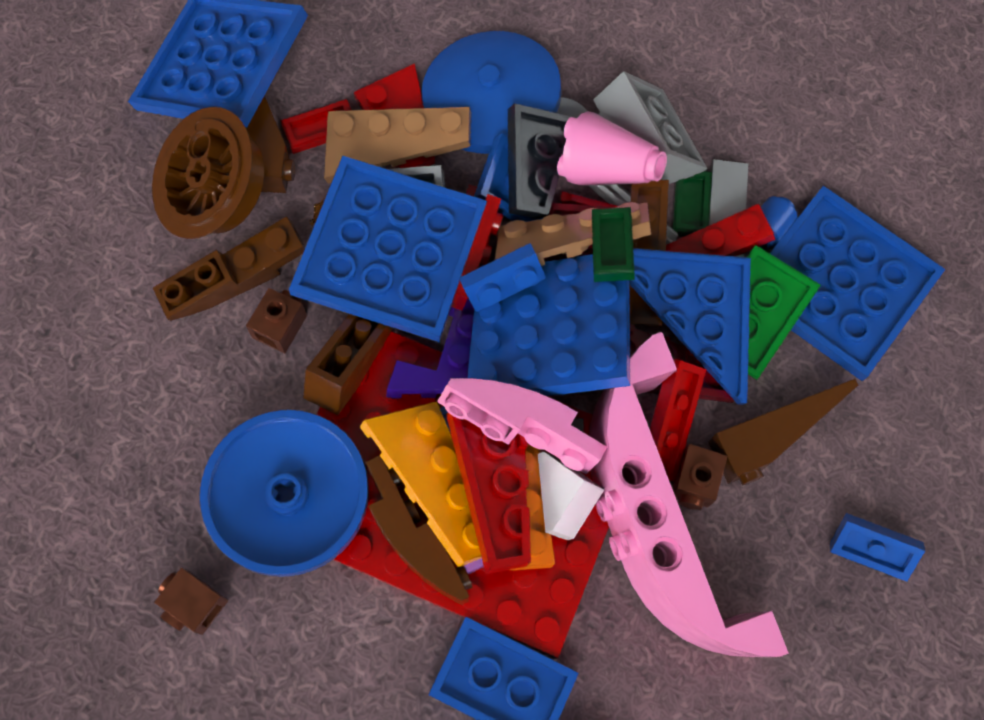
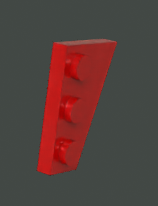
(395, 91)

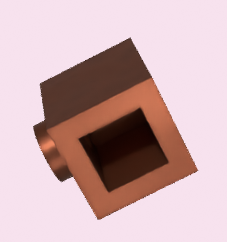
(277, 319)
(699, 477)
(189, 602)

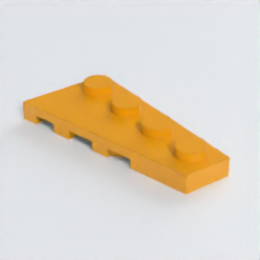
(425, 459)

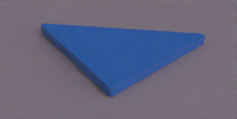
(704, 305)

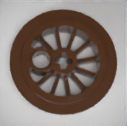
(207, 175)

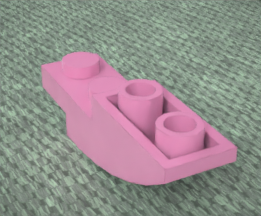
(509, 409)

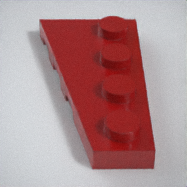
(496, 494)

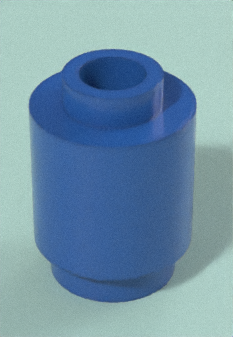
(780, 215)

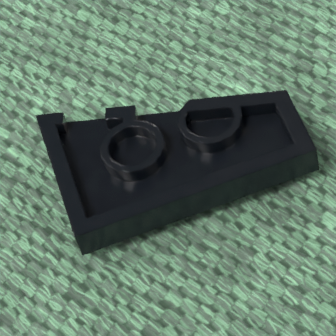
(534, 150)

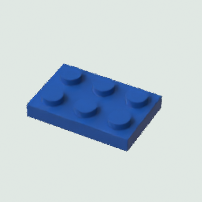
(501, 678)

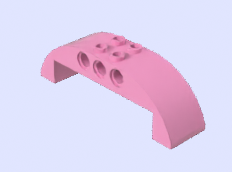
(675, 581)

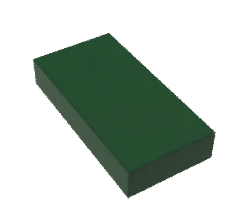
(691, 203)
(612, 244)

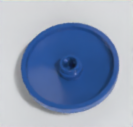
(489, 76)
(284, 493)

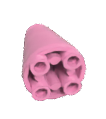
(607, 154)

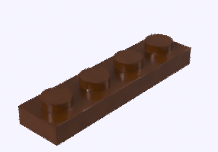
(657, 199)

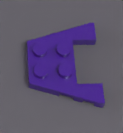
(452, 365)

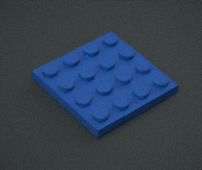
(219, 57)
(388, 248)
(865, 277)
(556, 333)

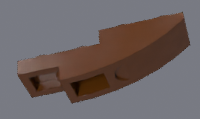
(229, 274)
(414, 545)

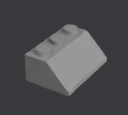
(649, 115)

